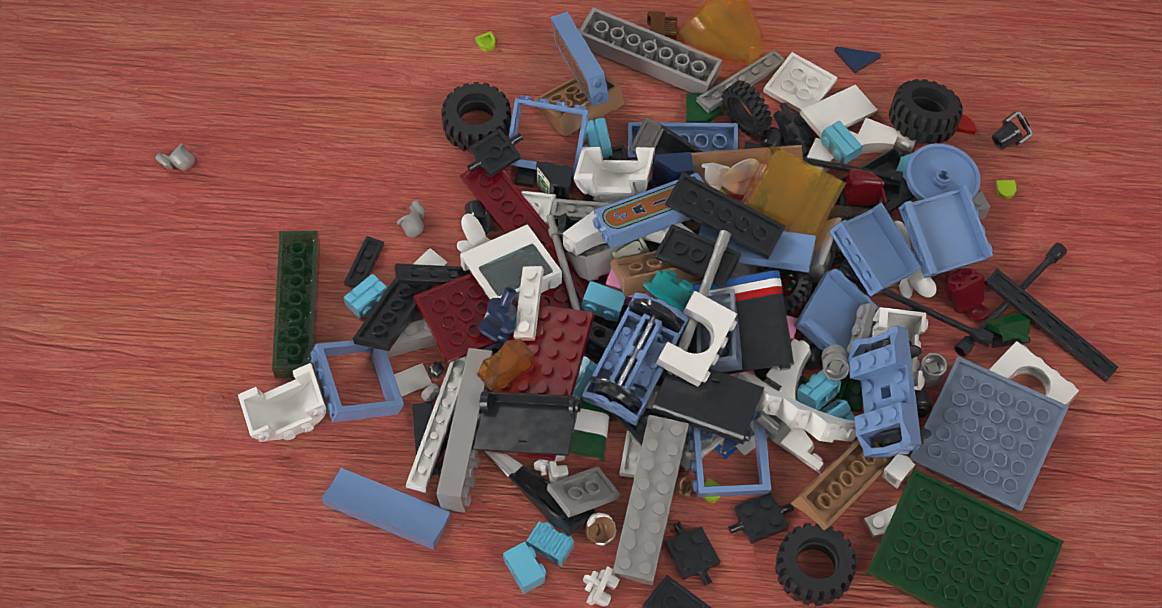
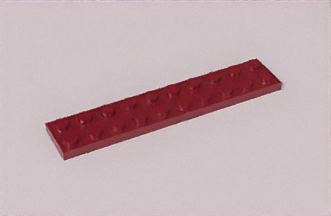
(511, 209)

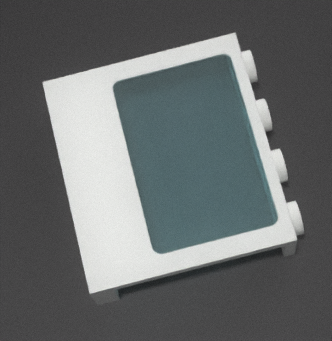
(502, 260)

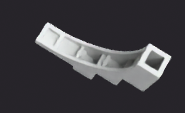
(797, 415)

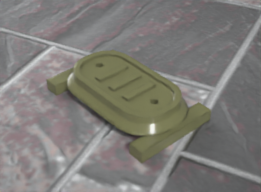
(631, 249)

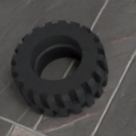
(472, 98)
(925, 111)
(806, 587)

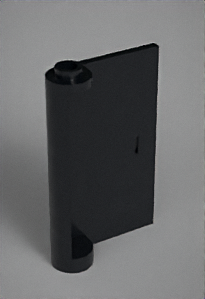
(894, 194)
(713, 407)
(526, 423)

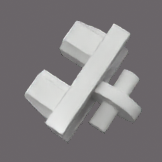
(555, 472)
(604, 579)

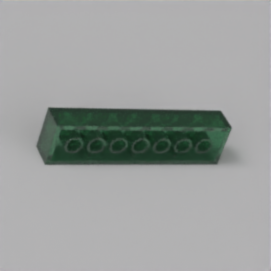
(295, 301)

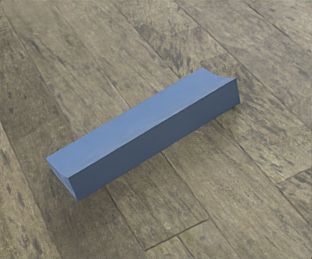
(704, 136)
(791, 252)
(386, 508)

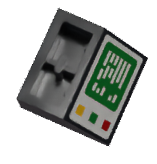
(555, 179)

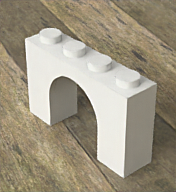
(718, 322)
(1021, 361)

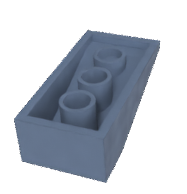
(730, 356)

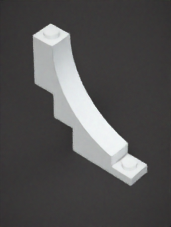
(872, 136)
(585, 236)
(787, 381)

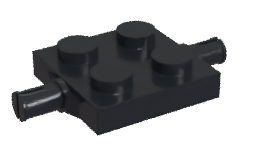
(794, 128)
(495, 152)
(760, 518)
(692, 553)

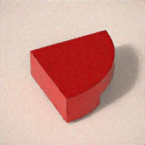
(966, 125)

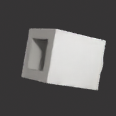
(898, 470)

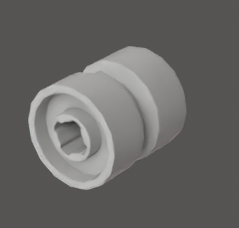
(835, 362)
(933, 369)

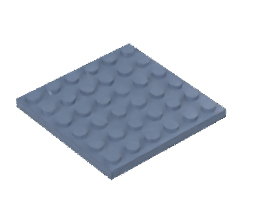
(989, 434)

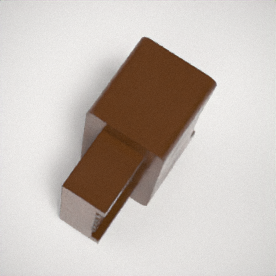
(662, 25)

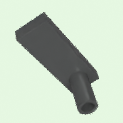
(775, 427)

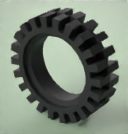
(743, 92)
(802, 290)

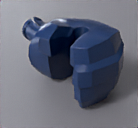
(500, 317)

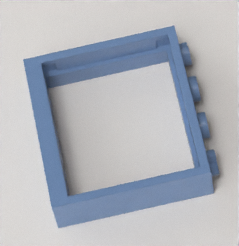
(544, 103)
(328, 389)
(696, 466)

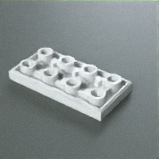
(845, 106)

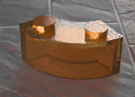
(505, 364)

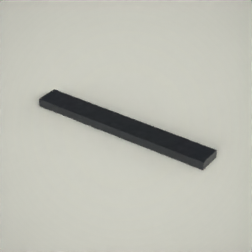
(1051, 325)

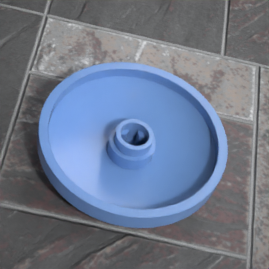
(939, 170)

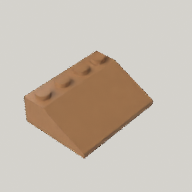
(572, 93)

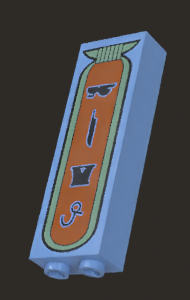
(580, 59)
(637, 215)

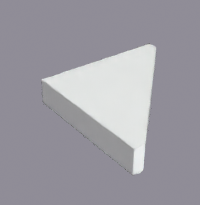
(540, 202)

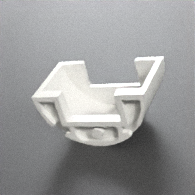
(613, 179)
(916, 324)
(286, 409)

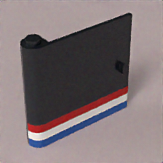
(760, 320)

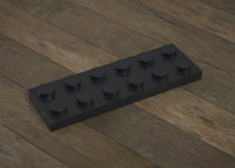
(725, 213)
(389, 316)

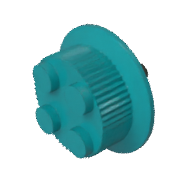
(670, 289)

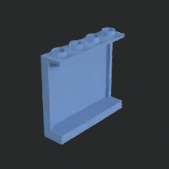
(946, 231)
(875, 249)
(832, 311)

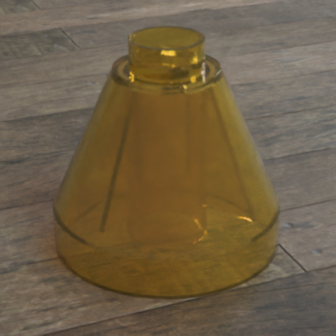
(725, 29)

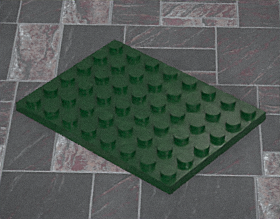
(962, 550)

